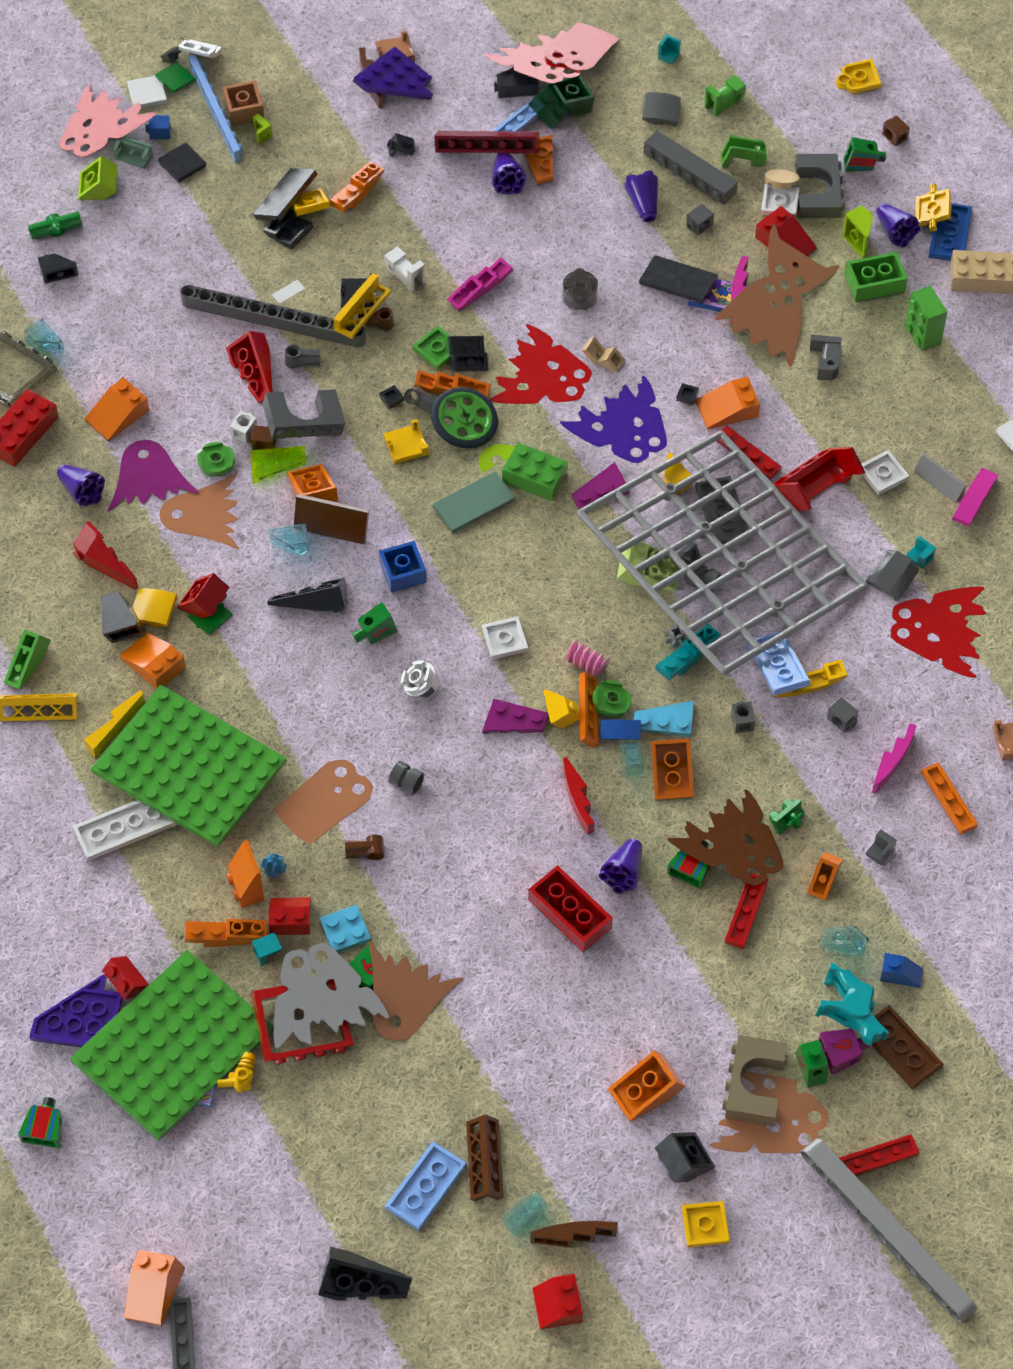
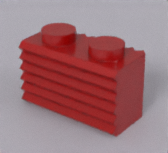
(124, 977)

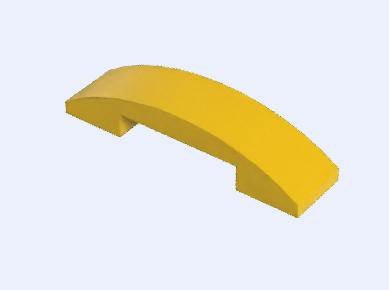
(819, 679)

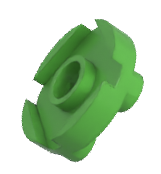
(216, 468)
(618, 693)

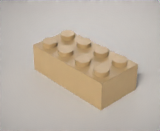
(982, 272)

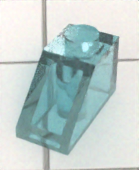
(43, 338)
(291, 539)
(631, 758)
(845, 941)
(526, 1213)

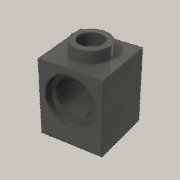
(699, 219)
(843, 715)
(743, 724)

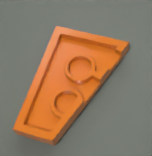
(541, 163)

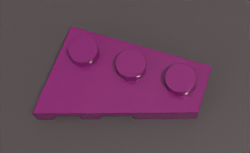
(599, 486)
(513, 717)

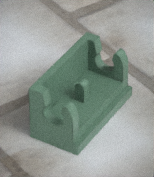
(133, 151)

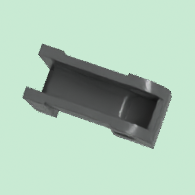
(830, 361)

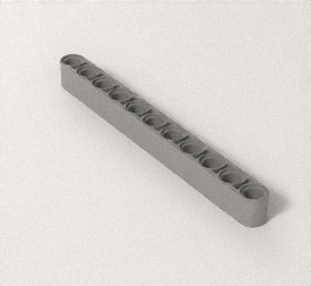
(889, 1230)

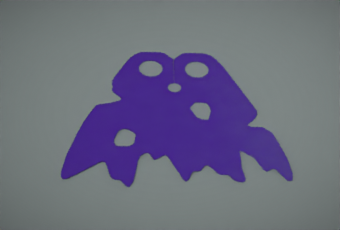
(619, 423)

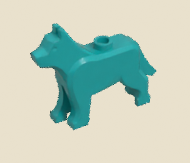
(856, 1008)

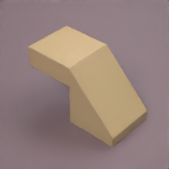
(607, 358)

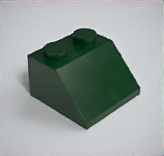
(574, 95)
(549, 107)

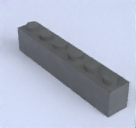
(690, 167)

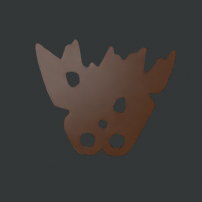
(729, 841)

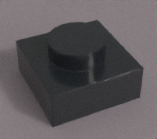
(171, 54)
(687, 394)
(391, 397)

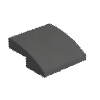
(661, 108)

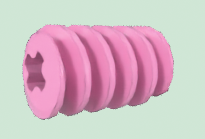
(586, 660)

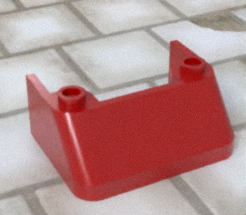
(817, 474)

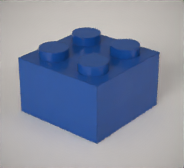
(402, 566)

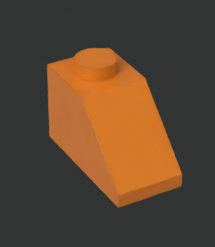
(825, 875)

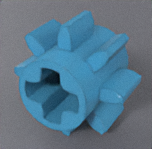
(274, 865)

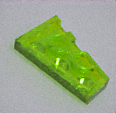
(275, 460)

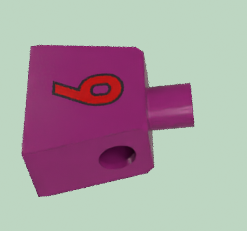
(841, 1049)

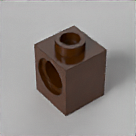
(896, 130)
(261, 438)

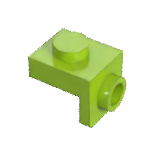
(263, 128)

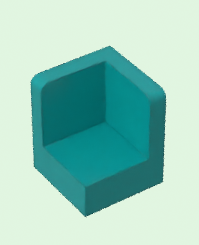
(669, 49)
(922, 552)
(265, 947)

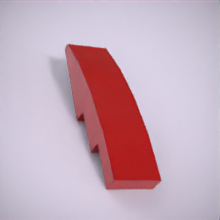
(576, 791)

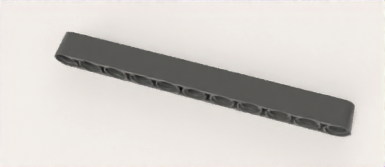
(267, 315)

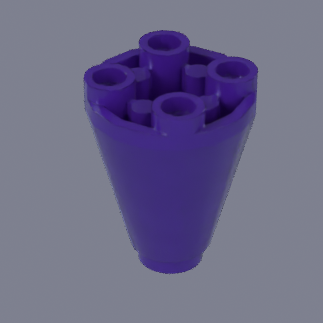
(507, 175)
(644, 194)
(898, 224)
(82, 484)
(623, 867)

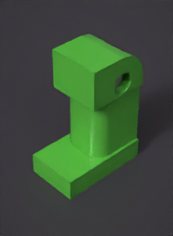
(725, 97)
(744, 149)

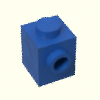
(158, 127)

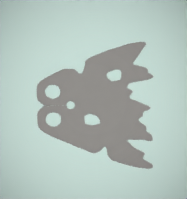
(316, 999)

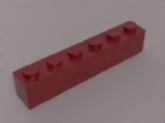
(487, 142)

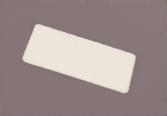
(288, 291)

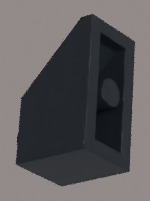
(56, 268)

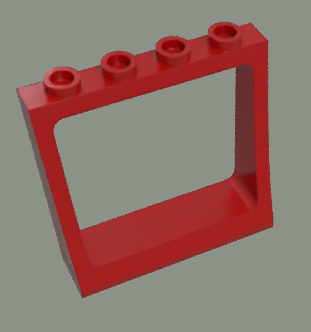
(272, 993)

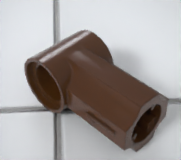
(381, 318)
(371, 847)

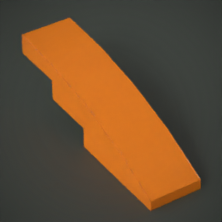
(441, 382)

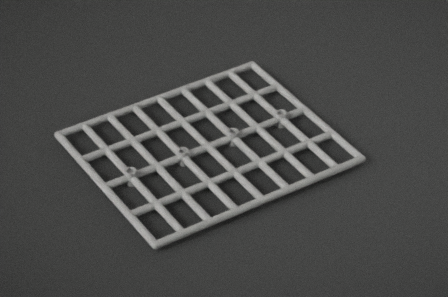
(740, 567)

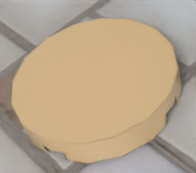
(781, 178)

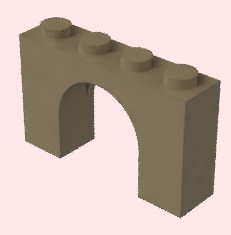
(741, 1103)

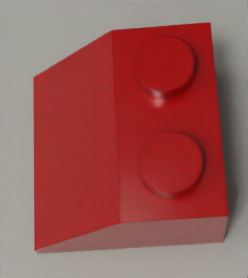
(204, 596)
(290, 916)
(558, 1302)

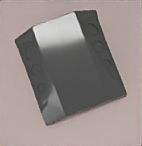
(893, 574)

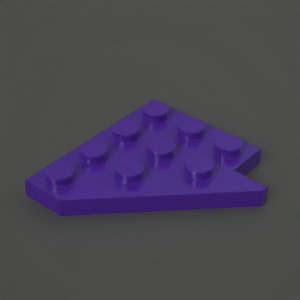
(395, 76)
(78, 1015)

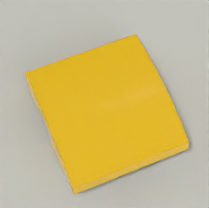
(154, 606)

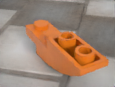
(358, 188)
(225, 933)

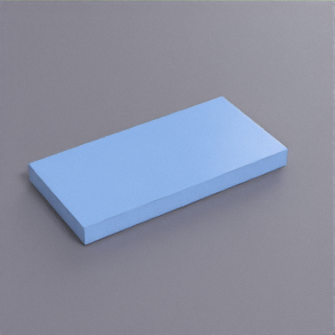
(780, 666)
(426, 1186)

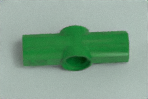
(55, 225)

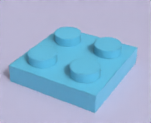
(345, 929)

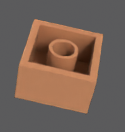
(242, 102)

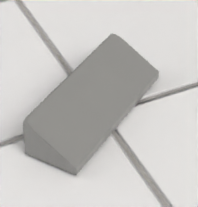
(940, 478)

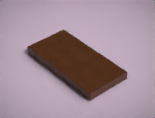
(332, 518)
(905, 1050)

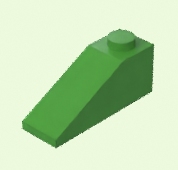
(26, 658)

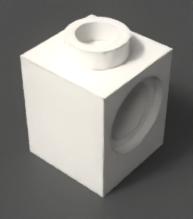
(242, 426)

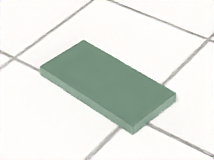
(473, 502)

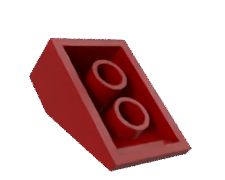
(788, 231)

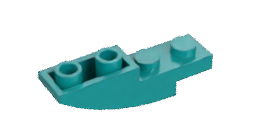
(687, 655)

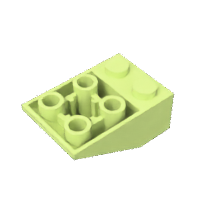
(654, 573)

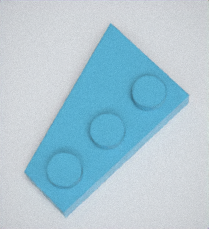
(667, 720)

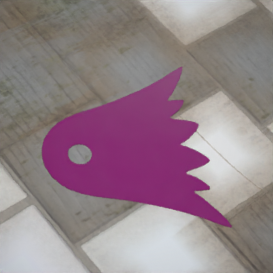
(148, 474)

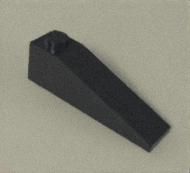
(326, 597)
(356, 1276)

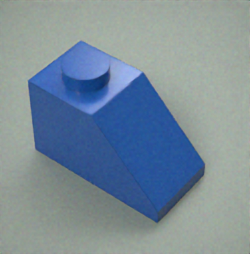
(901, 971)

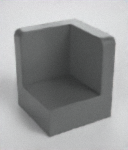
(882, 847)

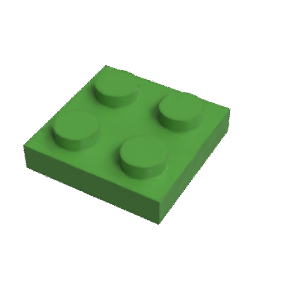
(434, 348)

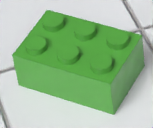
(875, 276)
(926, 318)
(534, 471)

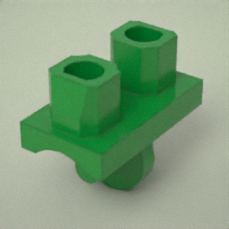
(789, 817)

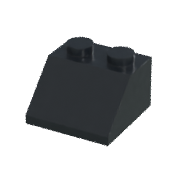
(684, 1156)

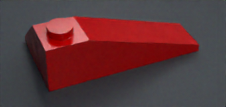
(252, 359)
(95, 554)

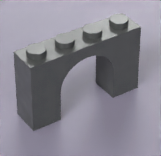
(825, 168)
(286, 425)

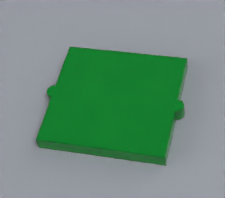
(175, 77)
(210, 624)

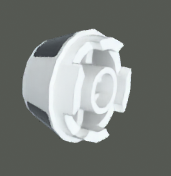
(420, 680)

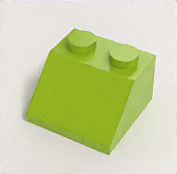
(98, 180)
(858, 228)

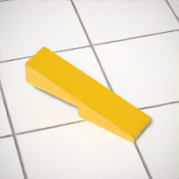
(120, 717)

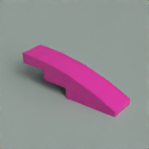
(740, 278)
(479, 285)
(975, 497)
(891, 761)

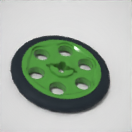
(449, 432)

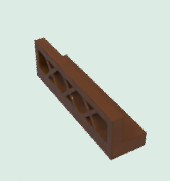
(488, 1155)

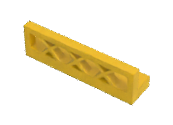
(354, 305)
(38, 699)

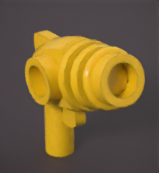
(243, 1074)

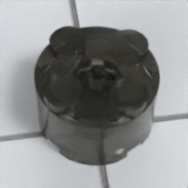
(580, 290)

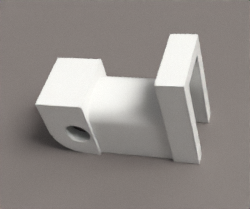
(400, 267)

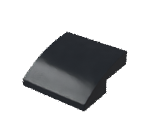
(288, 230)
(467, 353)

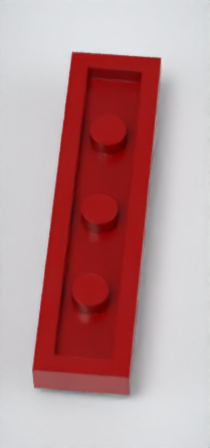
(760, 459)
(745, 913)
(881, 1155)

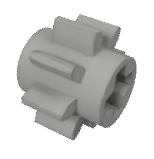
(675, 636)

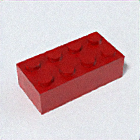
(25, 425)
(570, 908)

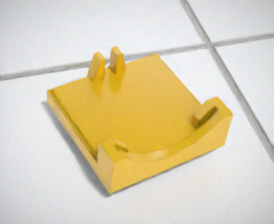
(406, 443)

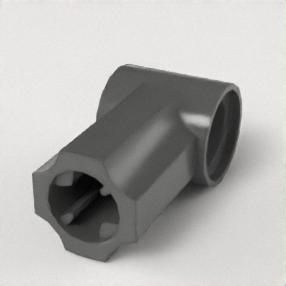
(296, 356)
(423, 399)

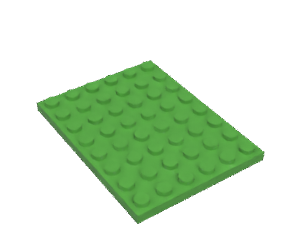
(189, 765)
(171, 1045)

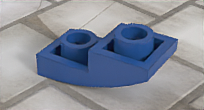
(620, 730)

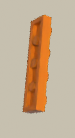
(588, 716)
(949, 798)

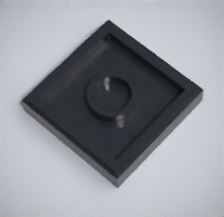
(182, 162)

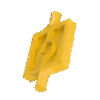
(933, 207)

